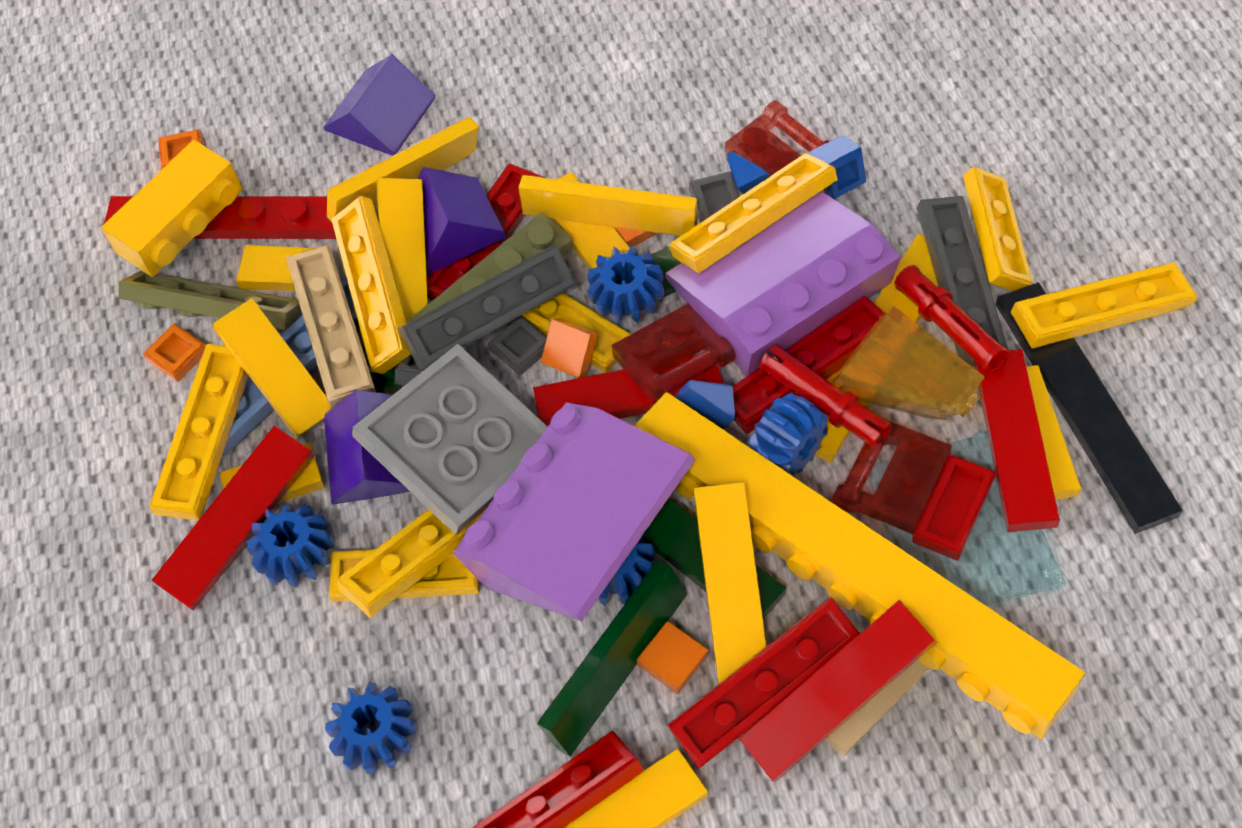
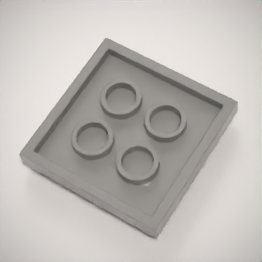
(451, 437)

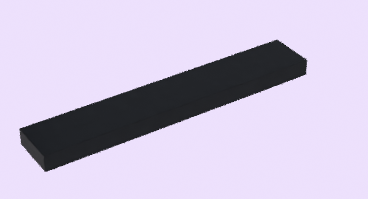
(1097, 424)

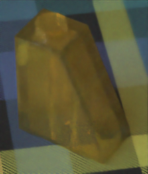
(909, 371)

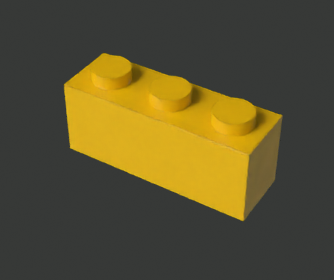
(172, 208)

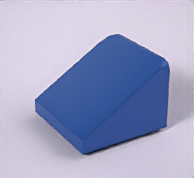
(848, 164)
(745, 172)
(710, 400)

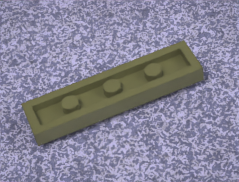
(526, 242)
(201, 298)

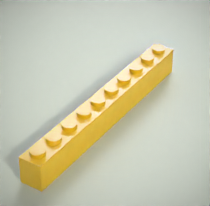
(870, 574)

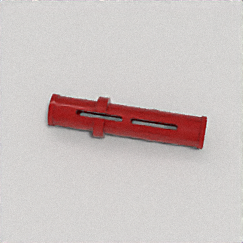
(938, 306)
(839, 406)

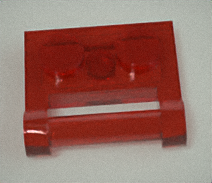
(765, 148)
(667, 344)
(905, 483)

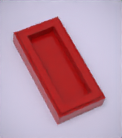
(953, 507)

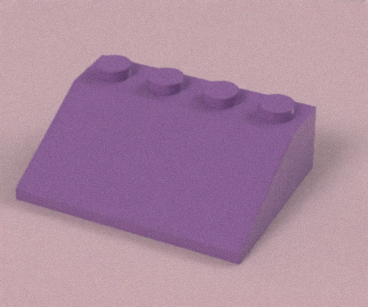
(789, 278)
(572, 511)

